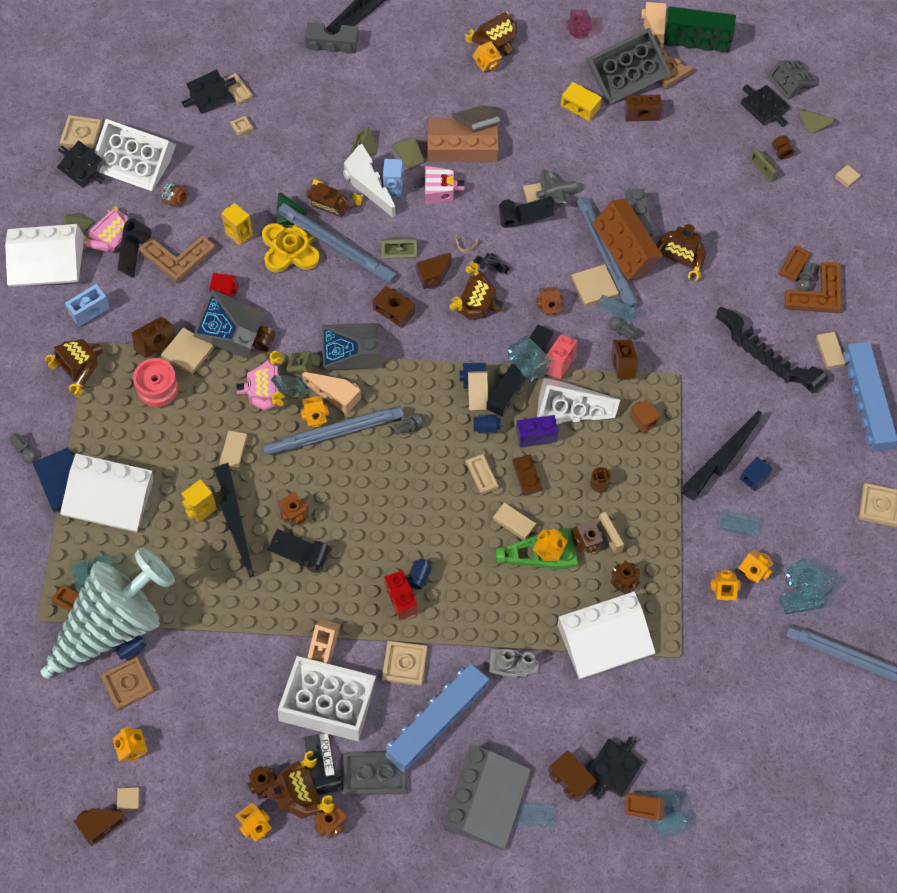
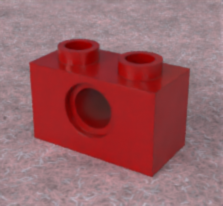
(400, 595)

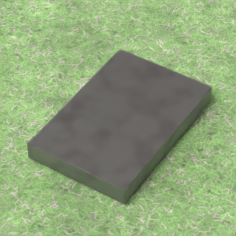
(371, 774)

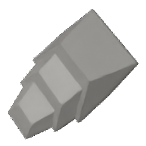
(512, 663)

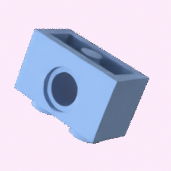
(393, 177)
(87, 305)

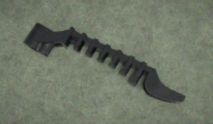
(811, 379)

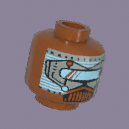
(173, 194)

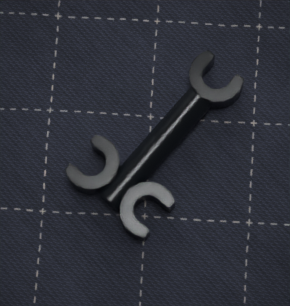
(492, 261)

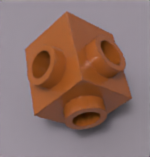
(550, 301)
(293, 509)
(333, 828)

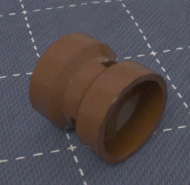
(783, 147)
(263, 339)
(601, 483)

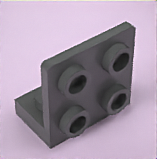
(790, 76)

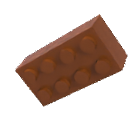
(627, 239)

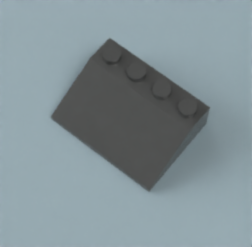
(628, 66)
(486, 798)

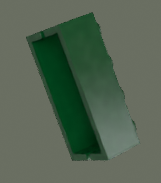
(699, 29)

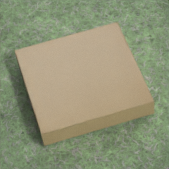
(81, 129)
(593, 284)
(187, 351)
(878, 505)
(404, 663)

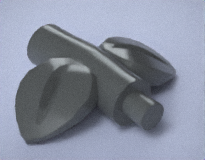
(555, 189)

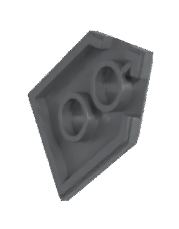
(479, 117)

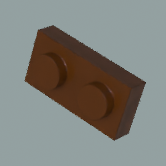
(527, 475)

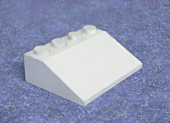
(133, 155)
(44, 255)
(106, 493)
(606, 635)
(326, 698)

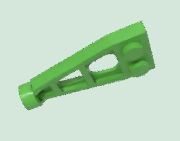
(567, 559)

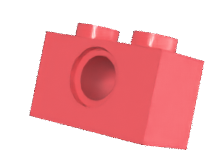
(561, 356)

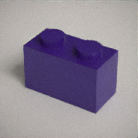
(537, 431)

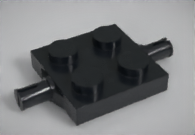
(209, 91)
(765, 105)
(81, 164)
(614, 767)

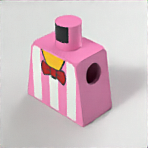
(440, 185)

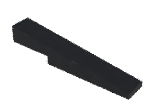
(353, 14)
(513, 378)
(720, 460)
(232, 514)

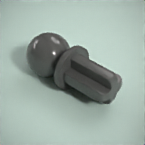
(806, 277)
(622, 327)
(409, 424)
(29, 455)

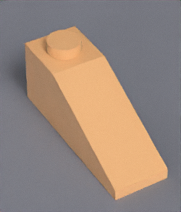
(654, 18)
(334, 390)
(323, 641)

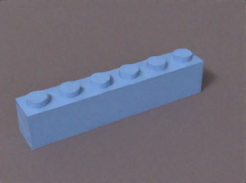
(870, 397)
(436, 718)

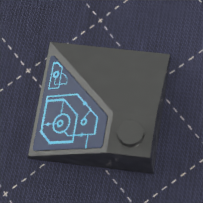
(228, 324)
(350, 346)

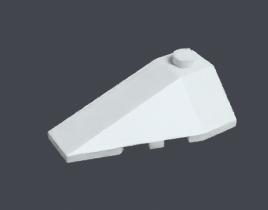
(362, 176)
(574, 403)

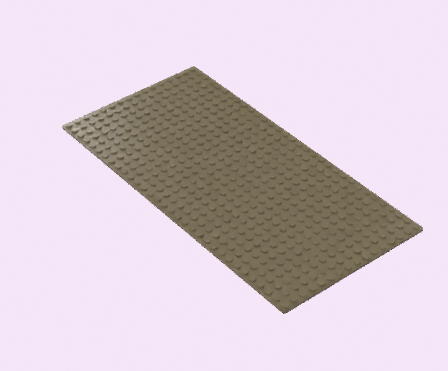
(381, 504)

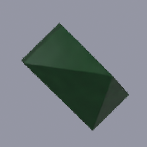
(284, 199)

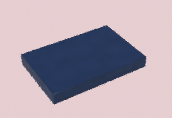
(53, 475)

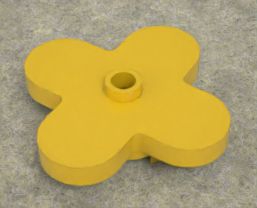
(288, 248)

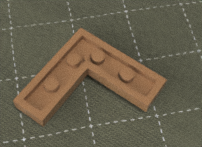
(177, 267)

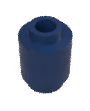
(487, 423)
(419, 574)
(131, 648)

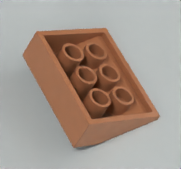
(456, 143)

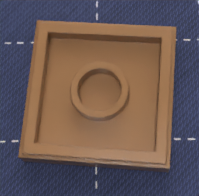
(127, 683)

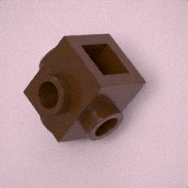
(587, 537)
(625, 577)
(257, 775)

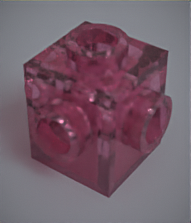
(579, 23)

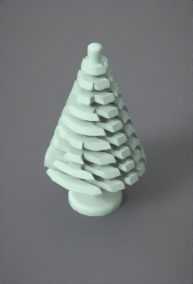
(108, 612)

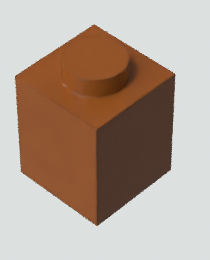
(644, 416)

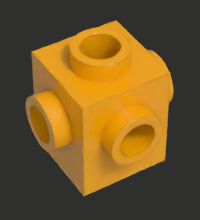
(487, 56)
(314, 411)
(550, 545)
(757, 566)
(725, 585)
(130, 744)
(253, 822)

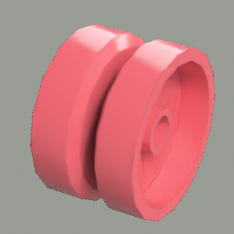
(155, 382)

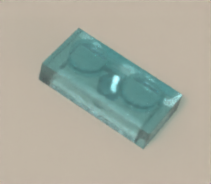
(796, 602)

